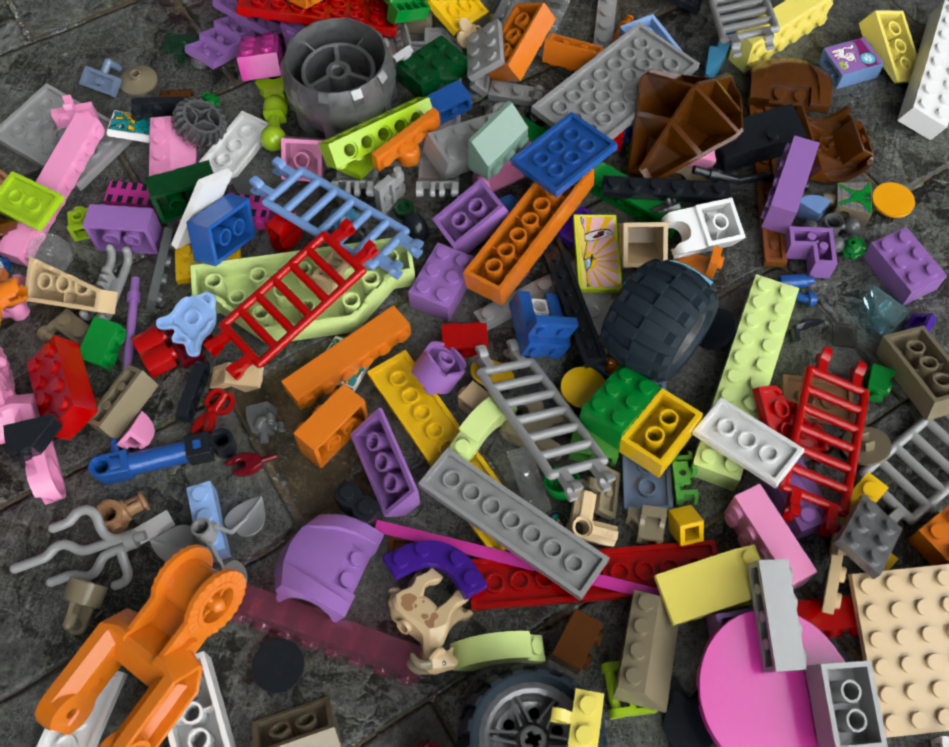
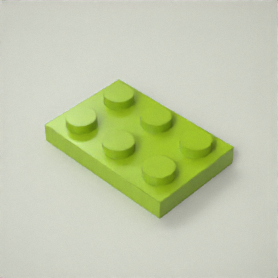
(28, 201)

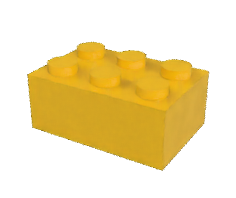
(660, 432)

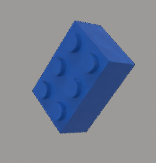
(221, 229)

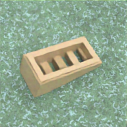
(324, 280)

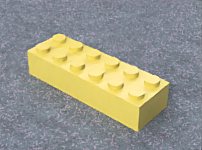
(795, 20)

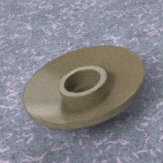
(138, 80)

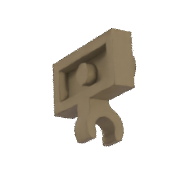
(607, 501)

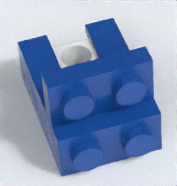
(541, 325)

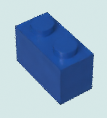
(451, 101)

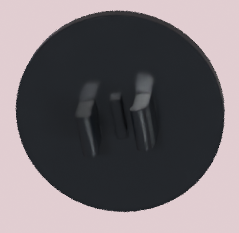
(721, 330)
(278, 665)

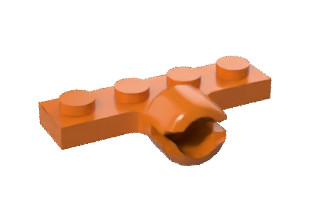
(406, 143)
(10, 292)

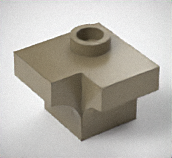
(647, 524)

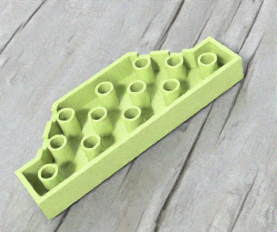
(238, 278)

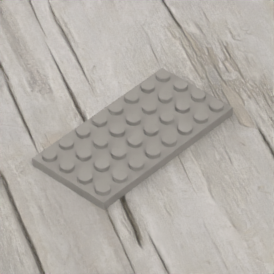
(608, 85)

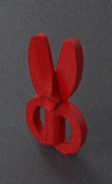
(209, 418)

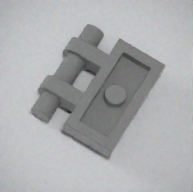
(389, 190)

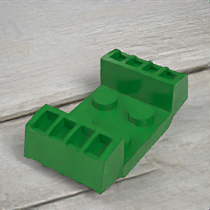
(406, 10)

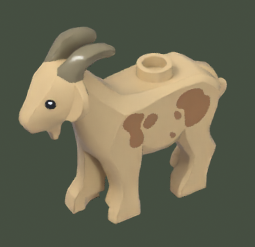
(427, 622)

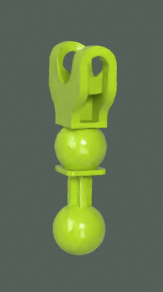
(274, 111)

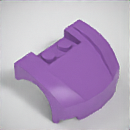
(326, 562)

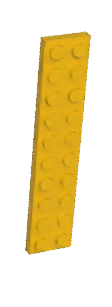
(422, 417)

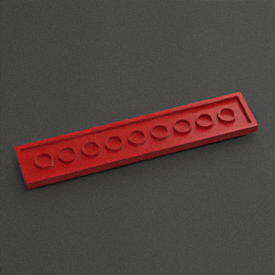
(521, 588)

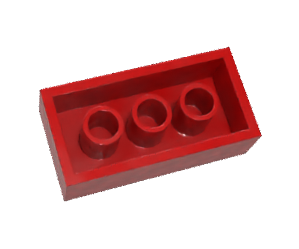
(62, 385)

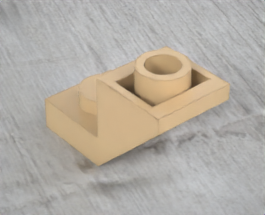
(248, 382)

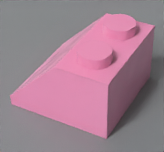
(304, 153)

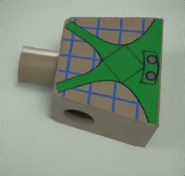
(851, 200)

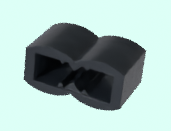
(356, 505)

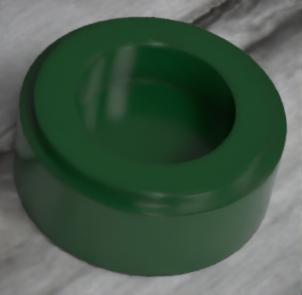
(403, 207)

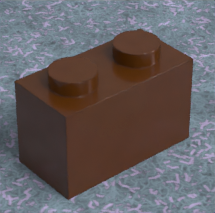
(576, 642)

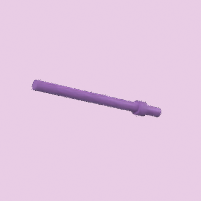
(133, 299)

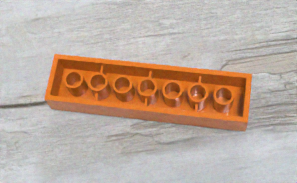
(522, 239)

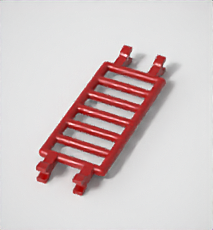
(250, 358)
(795, 493)

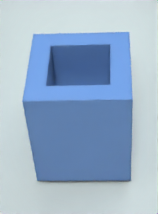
(812, 207)

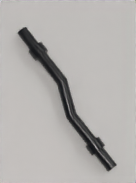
(714, 174)

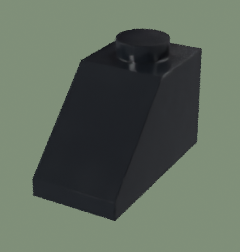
(30, 436)

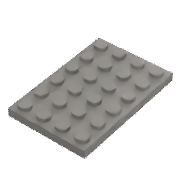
(35, 134)

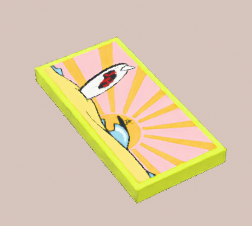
(597, 253)

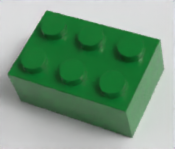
(617, 404)

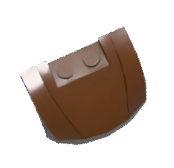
(789, 81)
(843, 146)

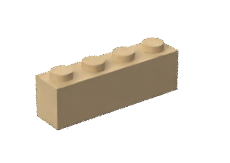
(58, 288)

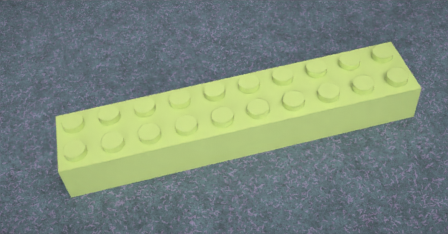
(748, 366)

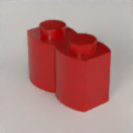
(283, 233)
(154, 351)

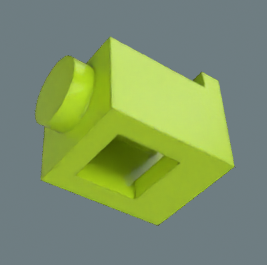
(75, 223)

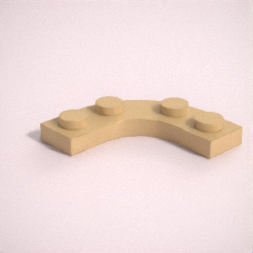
(835, 574)

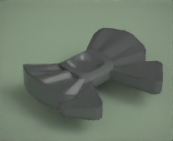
(668, 206)

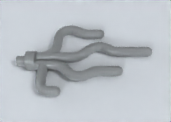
(115, 545)

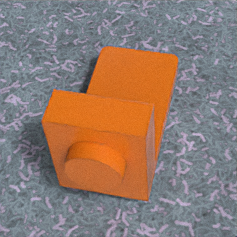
(705, 265)

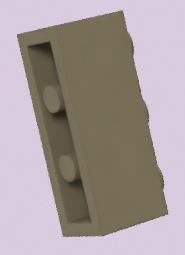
(122, 402)

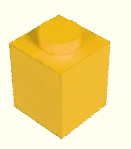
(686, 525)

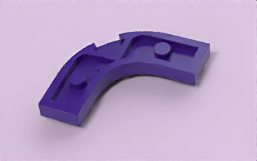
(438, 556)

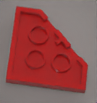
(779, 414)

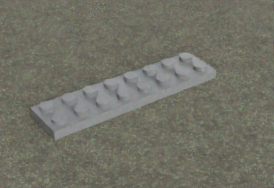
(514, 523)

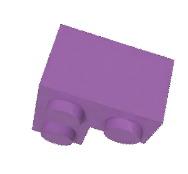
(815, 246)

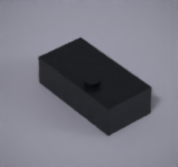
(762, 138)

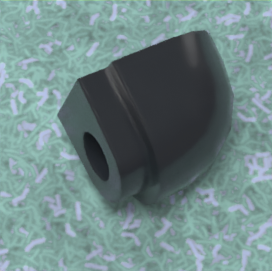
(417, 226)

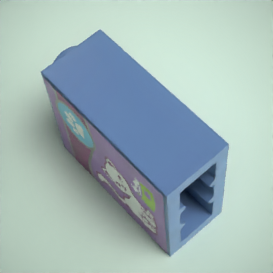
(850, 62)

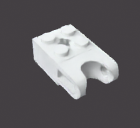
(705, 226)

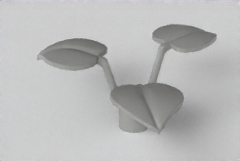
(244, 519)

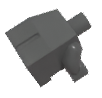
(262, 421)

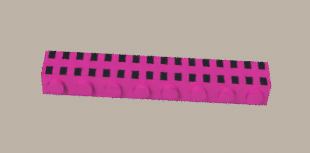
(137, 195)

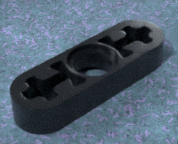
(193, 391)

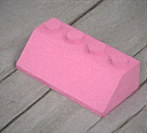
(167, 148)

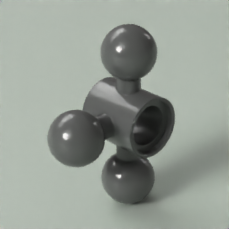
(835, 221)

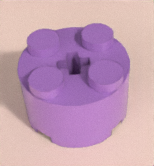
(439, 368)

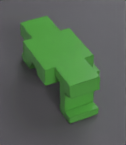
(678, 465)

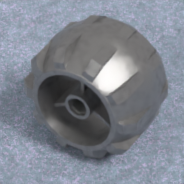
(338, 75)

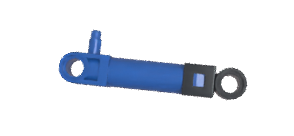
(194, 449)

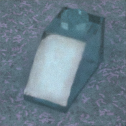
(883, 311)

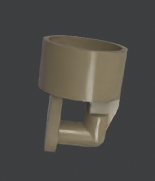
(84, 598)

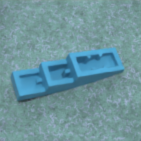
(716, 57)

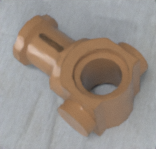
(124, 511)

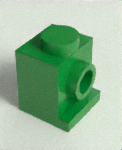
(877, 382)

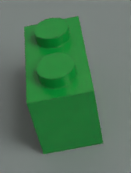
(102, 343)

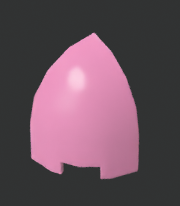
(138, 433)

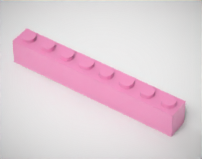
(60, 175)

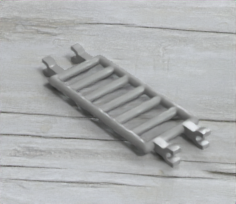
(735, 39)
(897, 447)
(563, 473)

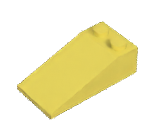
(892, 42)
(707, 585)

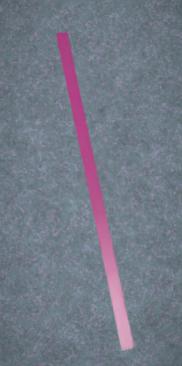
(502, 556)

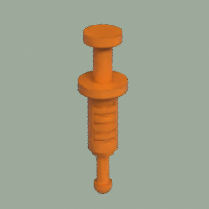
(628, 19)

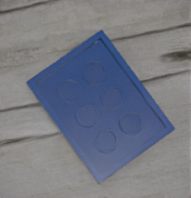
(564, 154)

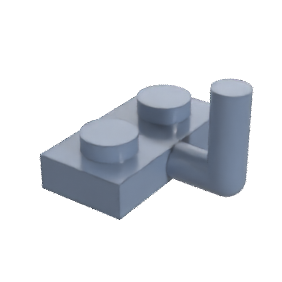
(101, 80)

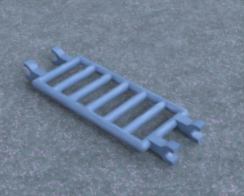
(292, 175)

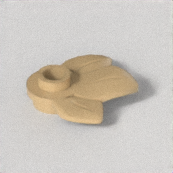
(466, 29)

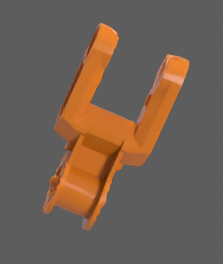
(154, 645)

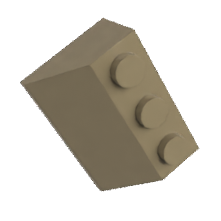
(300, 726)

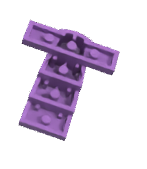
(222, 42)

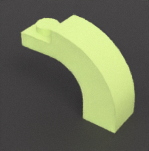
(477, 428)
(498, 648)

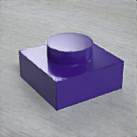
(921, 319)

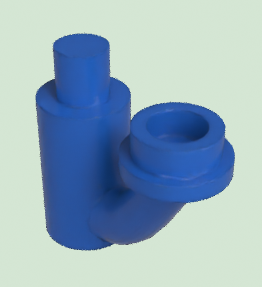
(801, 282)

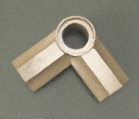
(593, 531)

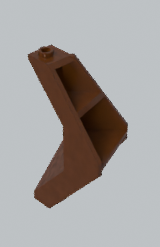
(681, 121)

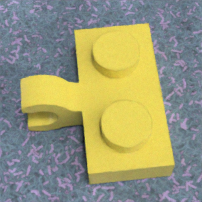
(583, 719)

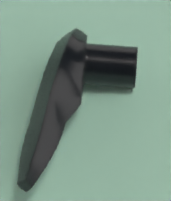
(795, 327)

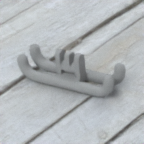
(108, 281)

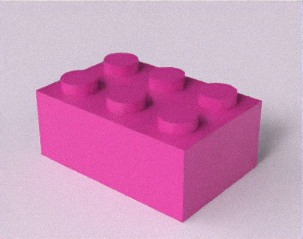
(260, 56)

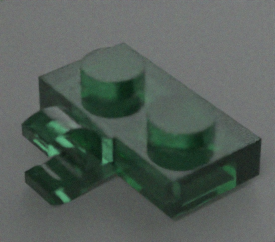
(176, 44)

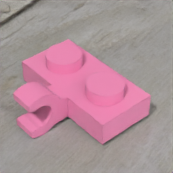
(64, 115)

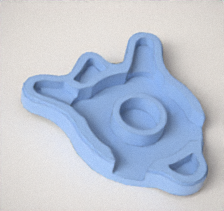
(191, 320)

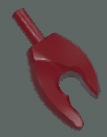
(252, 461)

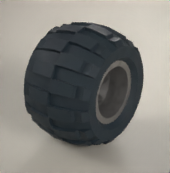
(659, 319)

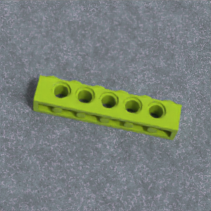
(333, 147)

